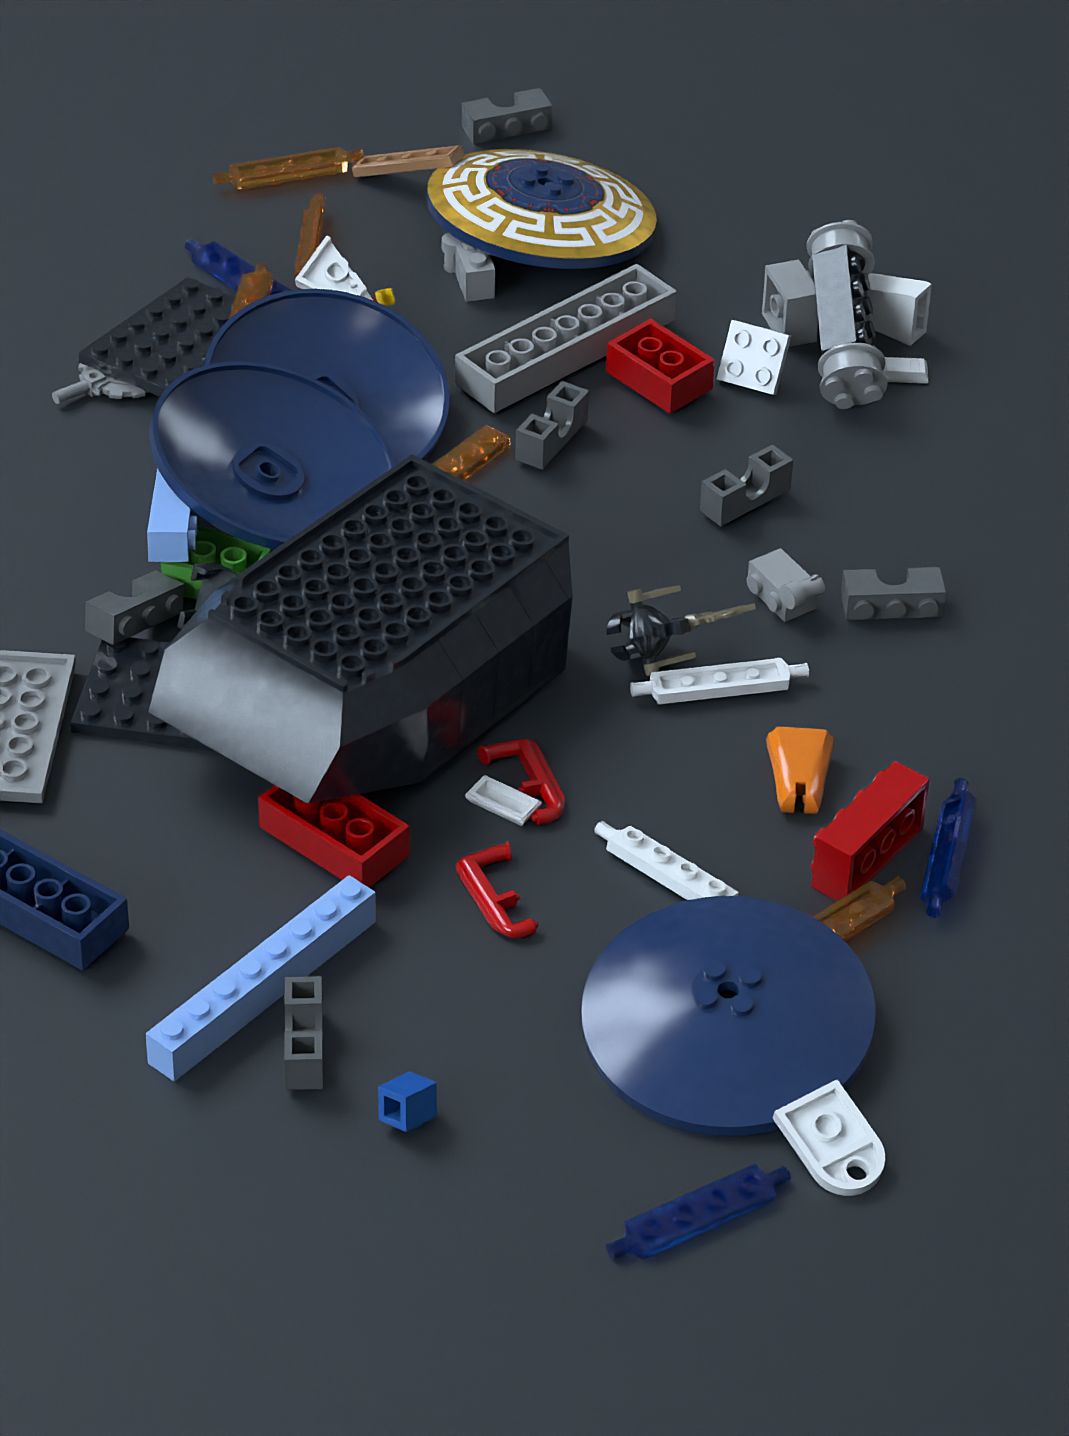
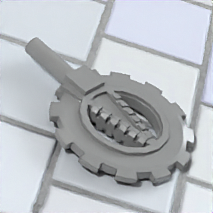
(97, 383)

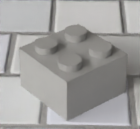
(791, 302)

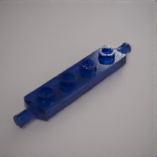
(224, 264)
(948, 848)
(698, 1211)

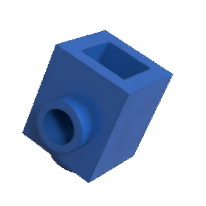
(407, 1101)

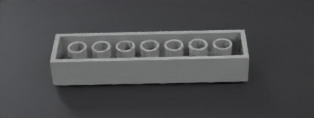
(562, 338)

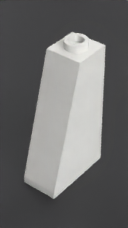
(899, 306)

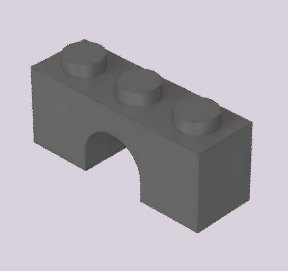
(489, 122)
(542, 438)
(727, 497)
(870, 598)
(119, 617)
(303, 1033)

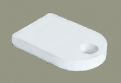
(831, 1138)

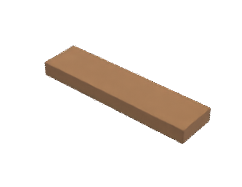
(408, 161)

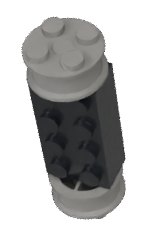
(850, 362)

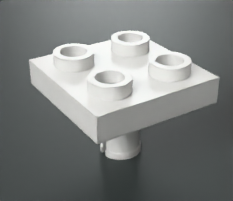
(754, 357)

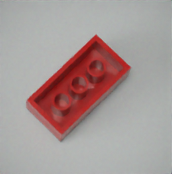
(869, 831)
(337, 834)

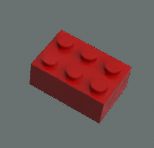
(660, 365)

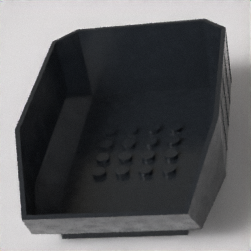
(374, 638)

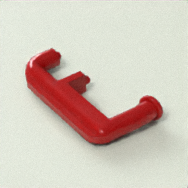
(541, 777)
(485, 897)

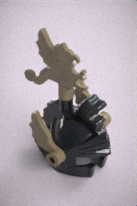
(652, 629)

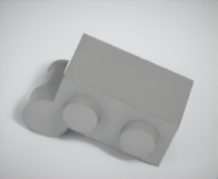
(472, 268)
(784, 585)

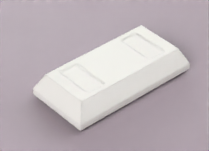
(906, 370)
(503, 800)

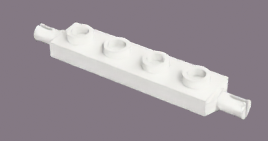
(719, 680)
(662, 863)

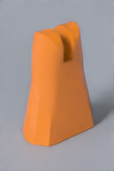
(800, 765)

